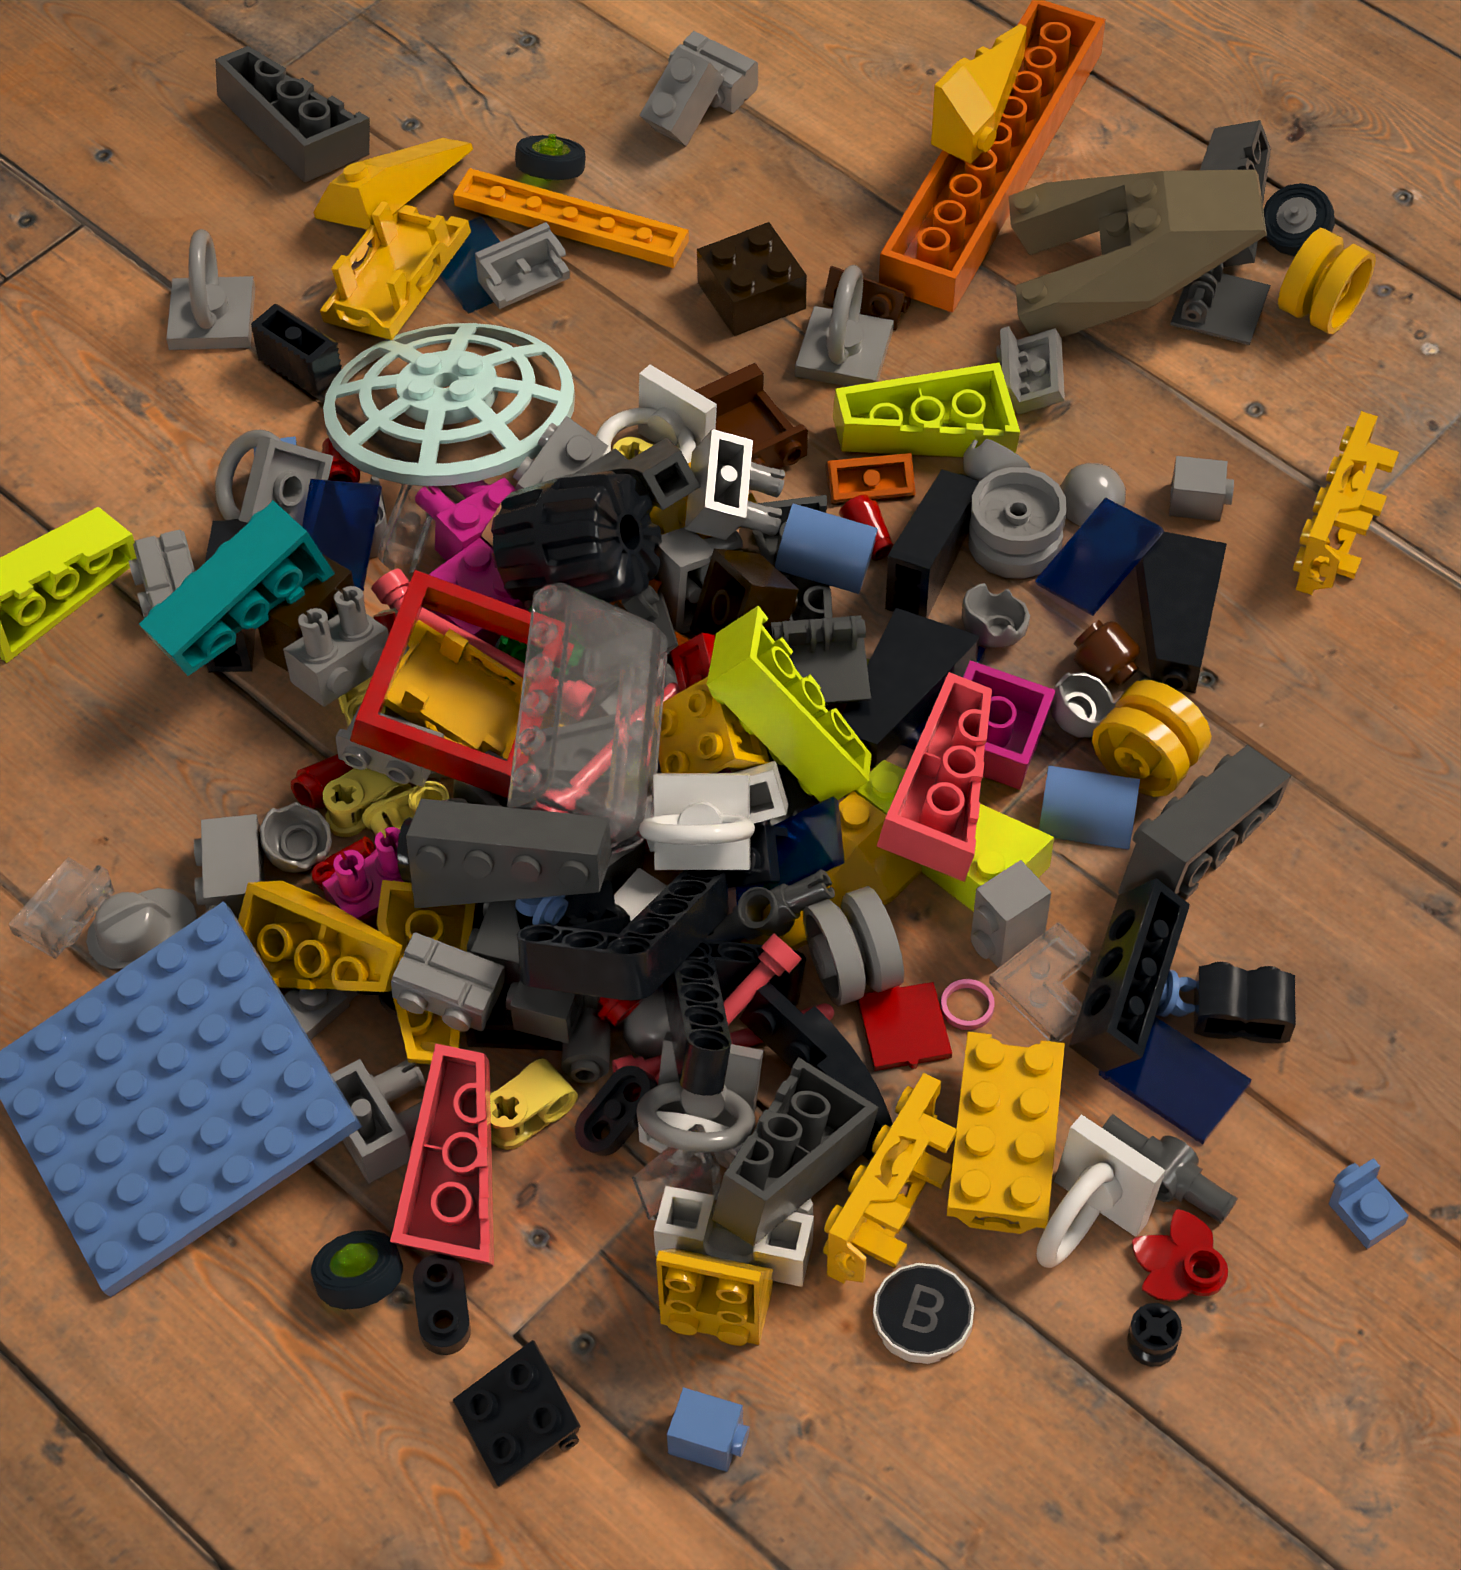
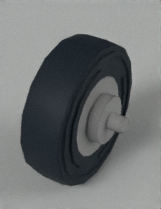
(1295, 214)

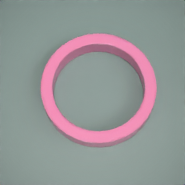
(972, 984)

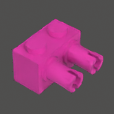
(462, 522)
(358, 881)

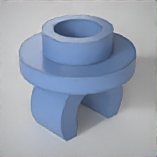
(543, 909)
(1170, 999)

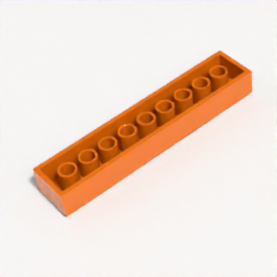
(966, 204)

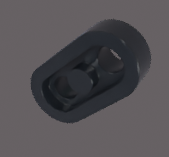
(614, 1107)
(441, 1301)

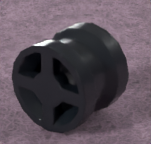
(1154, 1322)

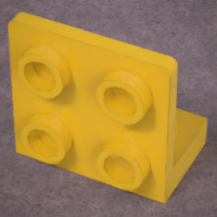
(704, 735)

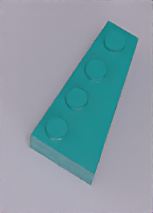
(236, 589)

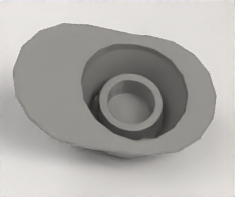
(136, 923)

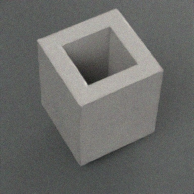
(1200, 488)

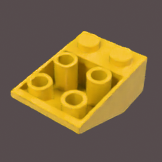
(713, 1296)

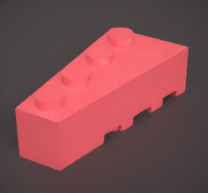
(940, 792)
(449, 1170)

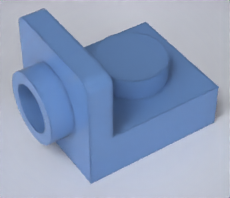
(1366, 1204)

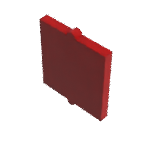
(904, 1026)

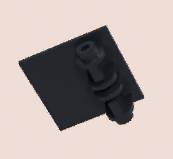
(517, 1414)

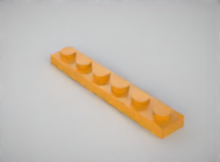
(571, 217)

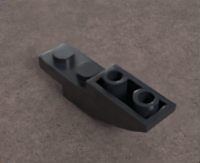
(817, 1043)

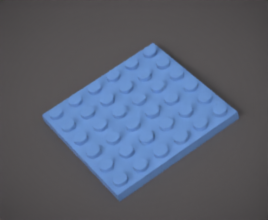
(170, 1098)

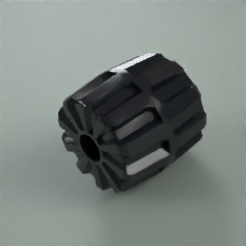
(577, 533)

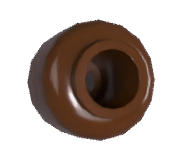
(1107, 652)

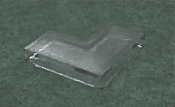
(1035, 978)

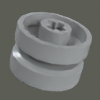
(1016, 522)
(853, 945)

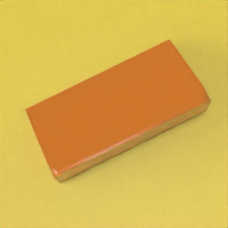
(872, 476)

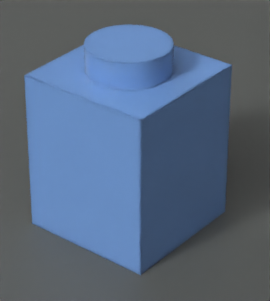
(707, 1430)

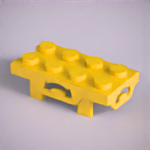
(397, 272)
(1344, 505)
(454, 693)
(1006, 1134)
(876, 1188)

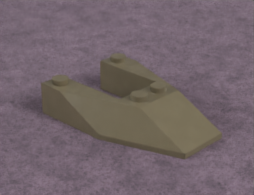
(1153, 237)

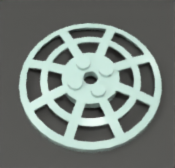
(424, 399)

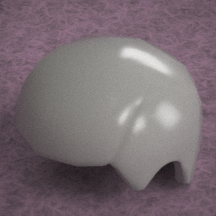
(989, 458)
(1087, 487)
(994, 617)
(1080, 703)
(295, 838)
(647, 1026)

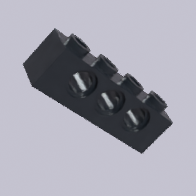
(1129, 976)

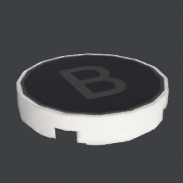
(923, 1313)

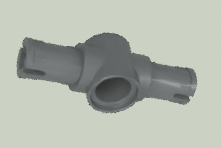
(785, 905)
(1182, 1174)

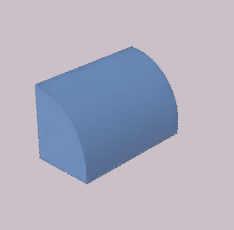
(826, 548)
(1089, 807)

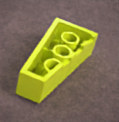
(927, 413)
(58, 575)
(785, 709)
(998, 838)

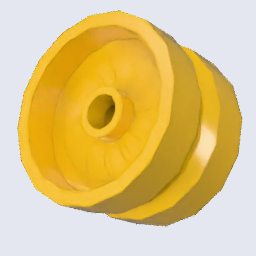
(1326, 281)
(1152, 737)

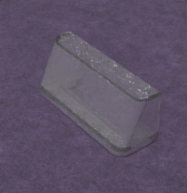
(589, 712)

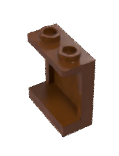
(750, 413)

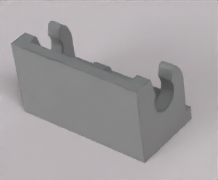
(521, 265)

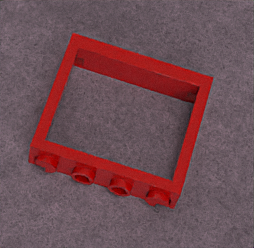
(415, 744)

